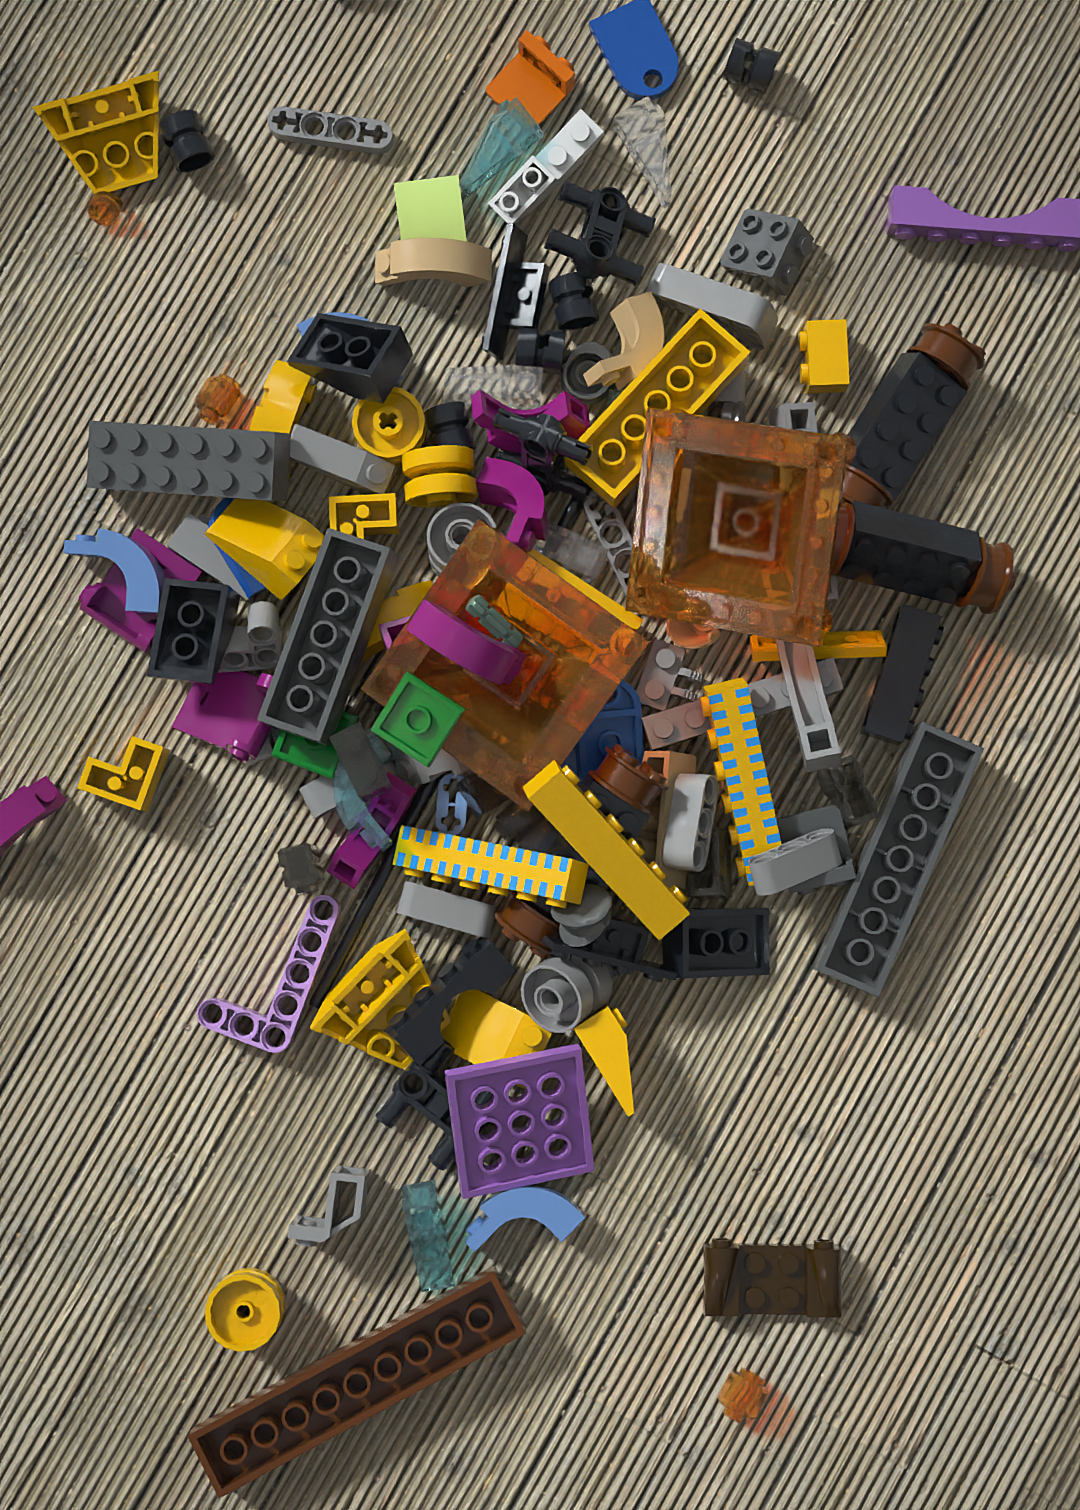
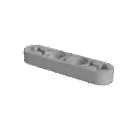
(329, 135)
(616, 550)

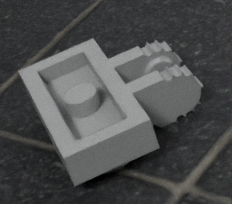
(660, 675)

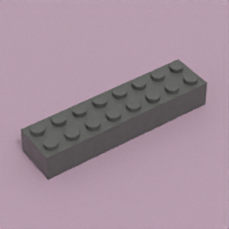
(897, 859)

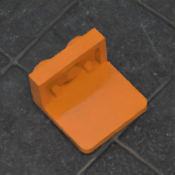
(534, 77)

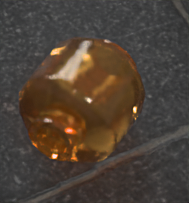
(219, 399)
(743, 1395)

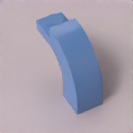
(139, 566)
(530, 1201)

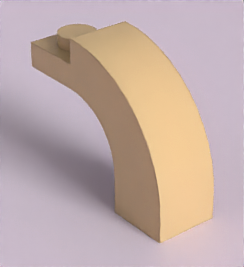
(434, 259)
(641, 340)

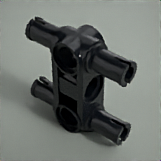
(596, 249)
(543, 452)
(430, 1101)

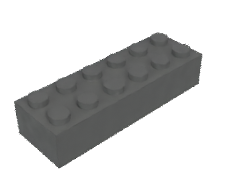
(188, 460)
(328, 637)

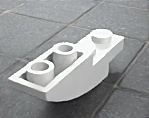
(547, 170)

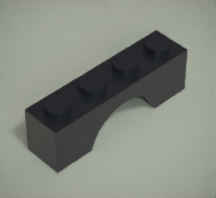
(419, 1025)

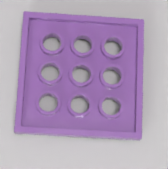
(498, 1077)

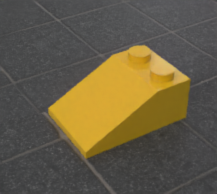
(267, 542)
(491, 1030)
(607, 1045)

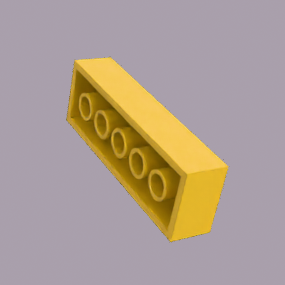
(683, 376)

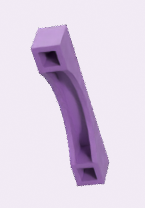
(922, 214)

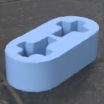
(443, 805)

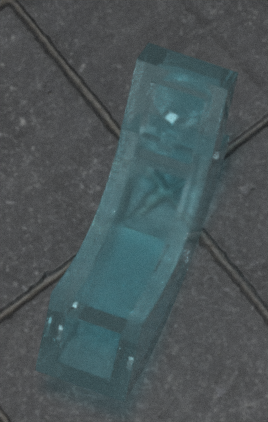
(349, 806)

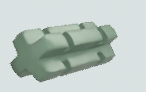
(493, 621)

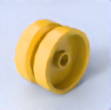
(386, 443)
(439, 476)
(232, 1326)

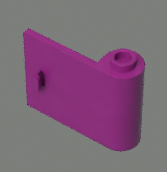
(107, 599)
(227, 713)

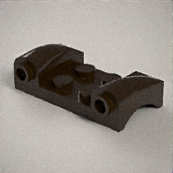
(772, 1278)

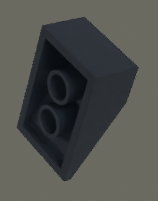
(353, 355)
(192, 630)
(719, 943)

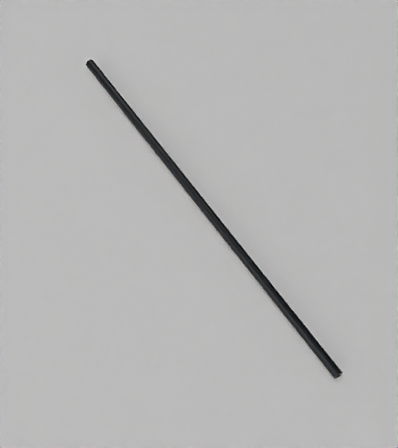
(386, 866)

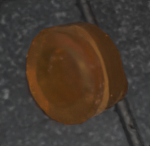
(104, 208)

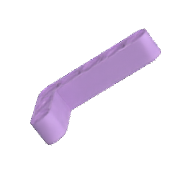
(288, 986)

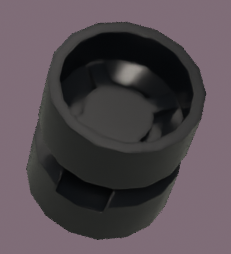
(763, 65)
(187, 143)
(574, 303)
(540, 350)
(449, 424)

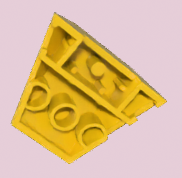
(109, 132)
(371, 995)

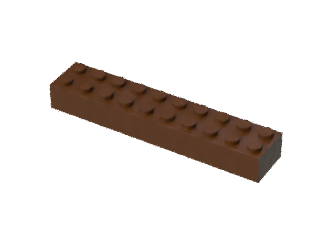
(356, 1381)

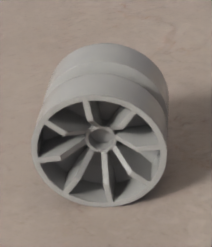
(449, 530)
(564, 992)

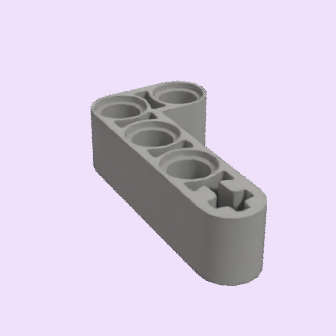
(731, 307)
(257, 644)

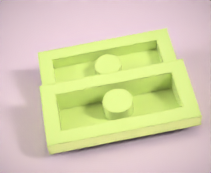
(430, 208)

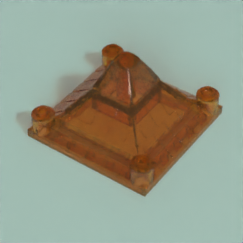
(737, 525)
(569, 673)

